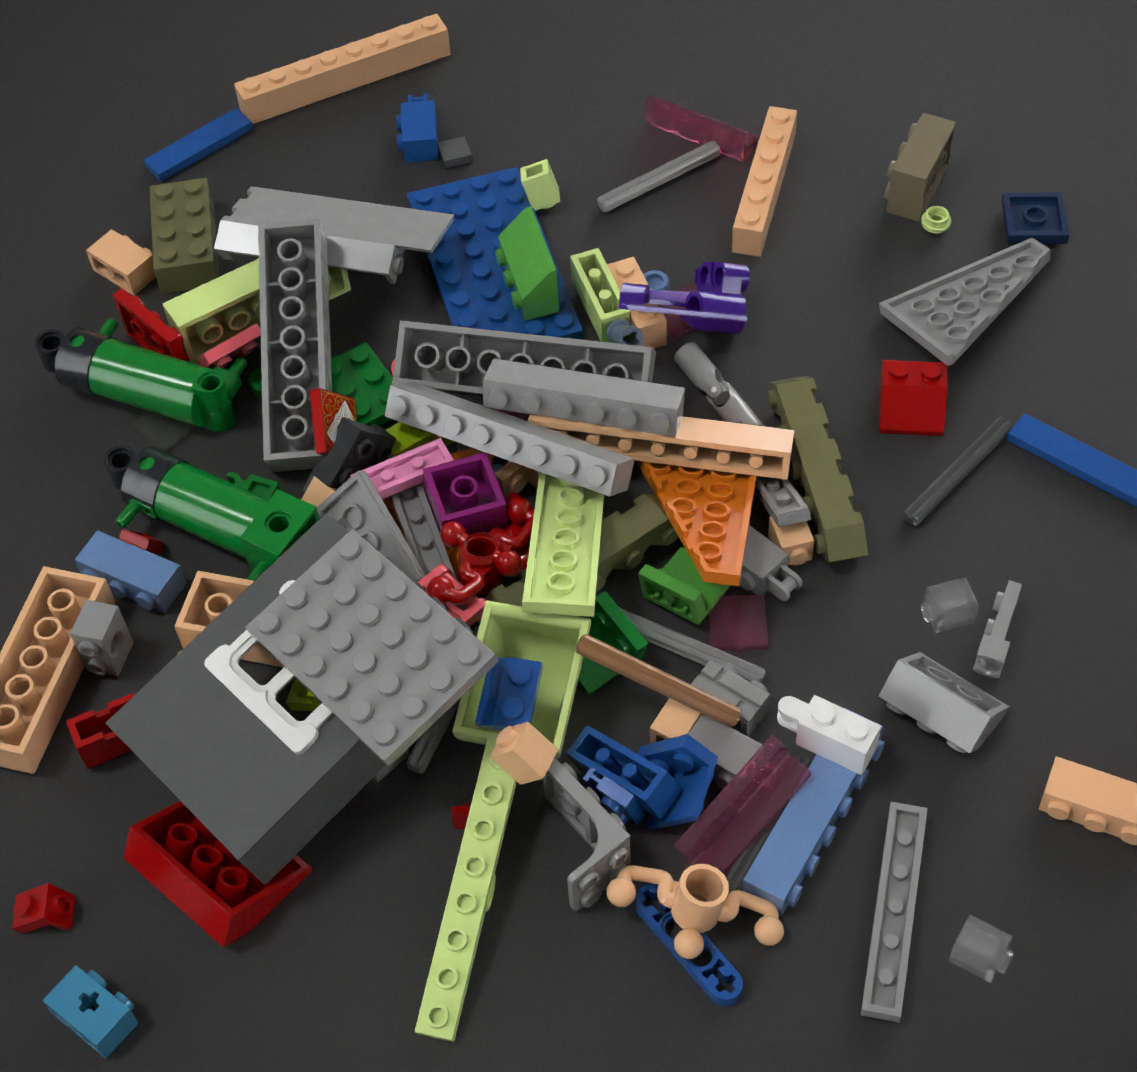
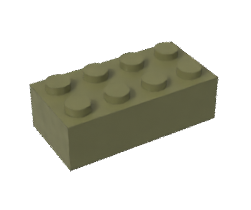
(183, 235)

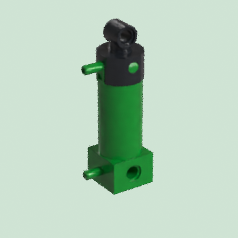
(208, 505)

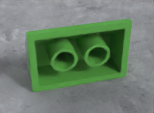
(528, 267)

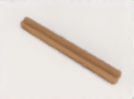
(658, 680)

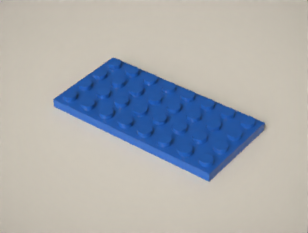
(466, 259)

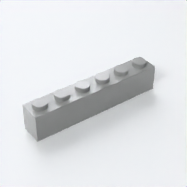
(583, 397)

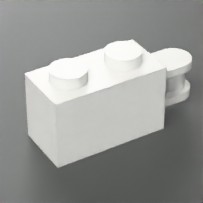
(830, 731)

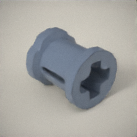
(620, 328)

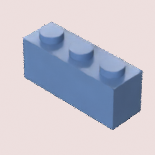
(132, 571)

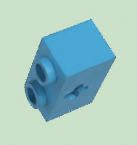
(72, 1005)

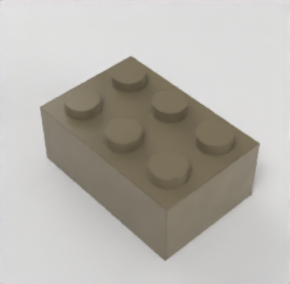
(919, 166)

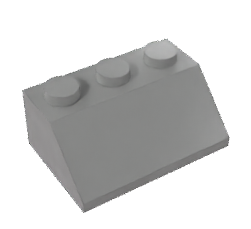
(942, 702)

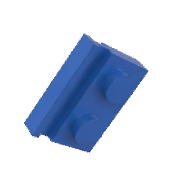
(509, 693)
(615, 798)

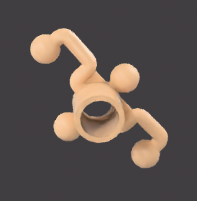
(697, 903)

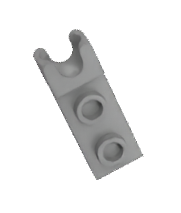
(993, 646)

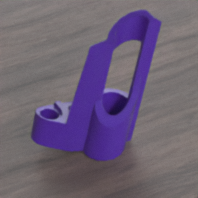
(711, 308)

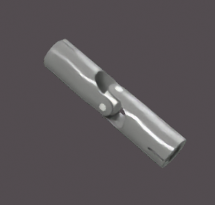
(709, 379)

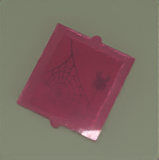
(739, 623)

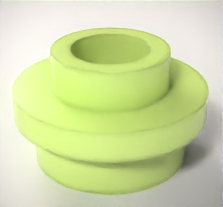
(936, 219)

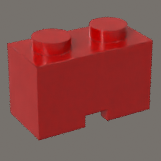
(94, 738)

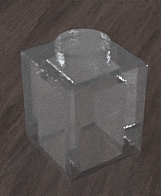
(949, 605)
(981, 949)

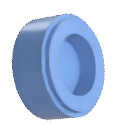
(657, 280)

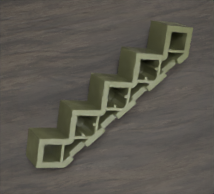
(819, 470)
(621, 545)

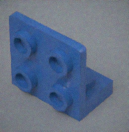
(692, 770)

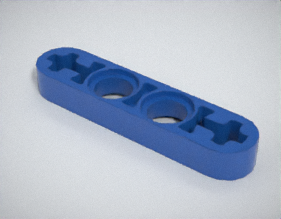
(711, 985)

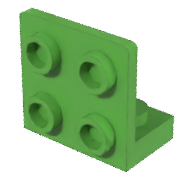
(680, 588)

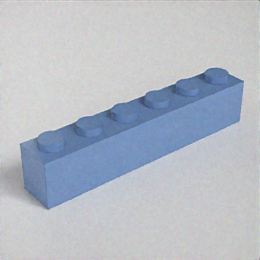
(802, 831)

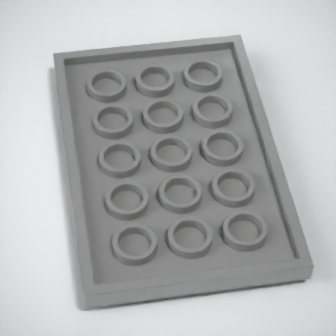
(371, 646)

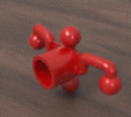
(483, 556)

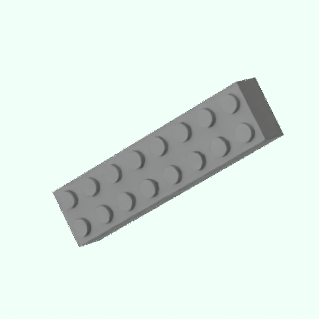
(293, 338)
(459, 357)

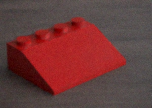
(204, 876)

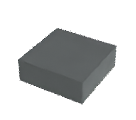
(454, 152)

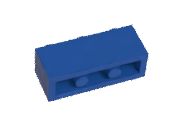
(642, 778)

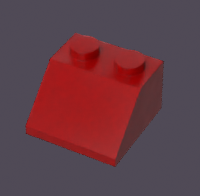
(912, 397)

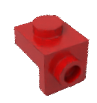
(43, 907)

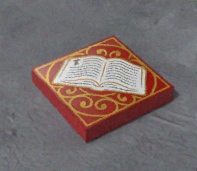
(327, 413)

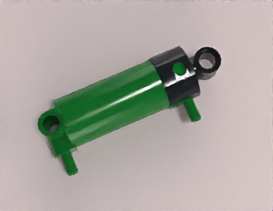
(141, 377)

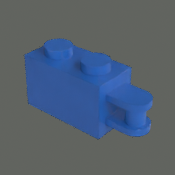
(418, 129)

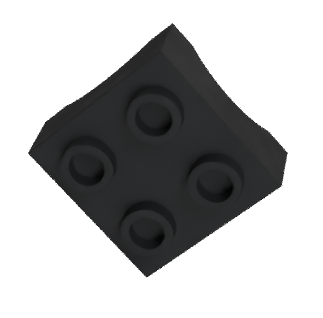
(354, 449)

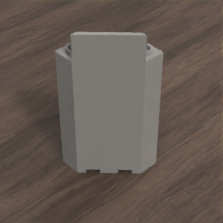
(358, 233)

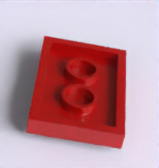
(148, 327)

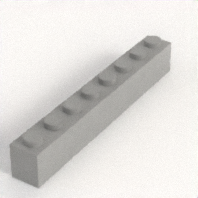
(510, 438)

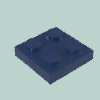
(1035, 216)

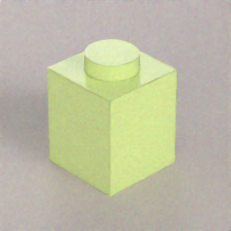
(540, 185)

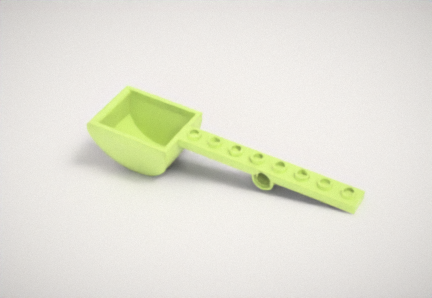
(522, 636)

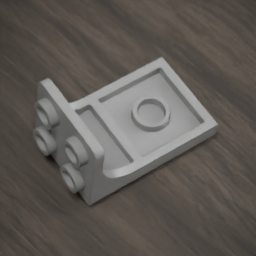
(596, 826)

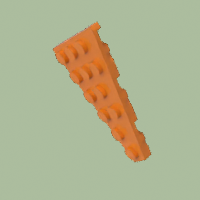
(708, 514)

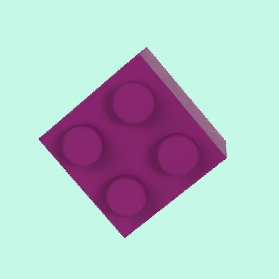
(465, 494)

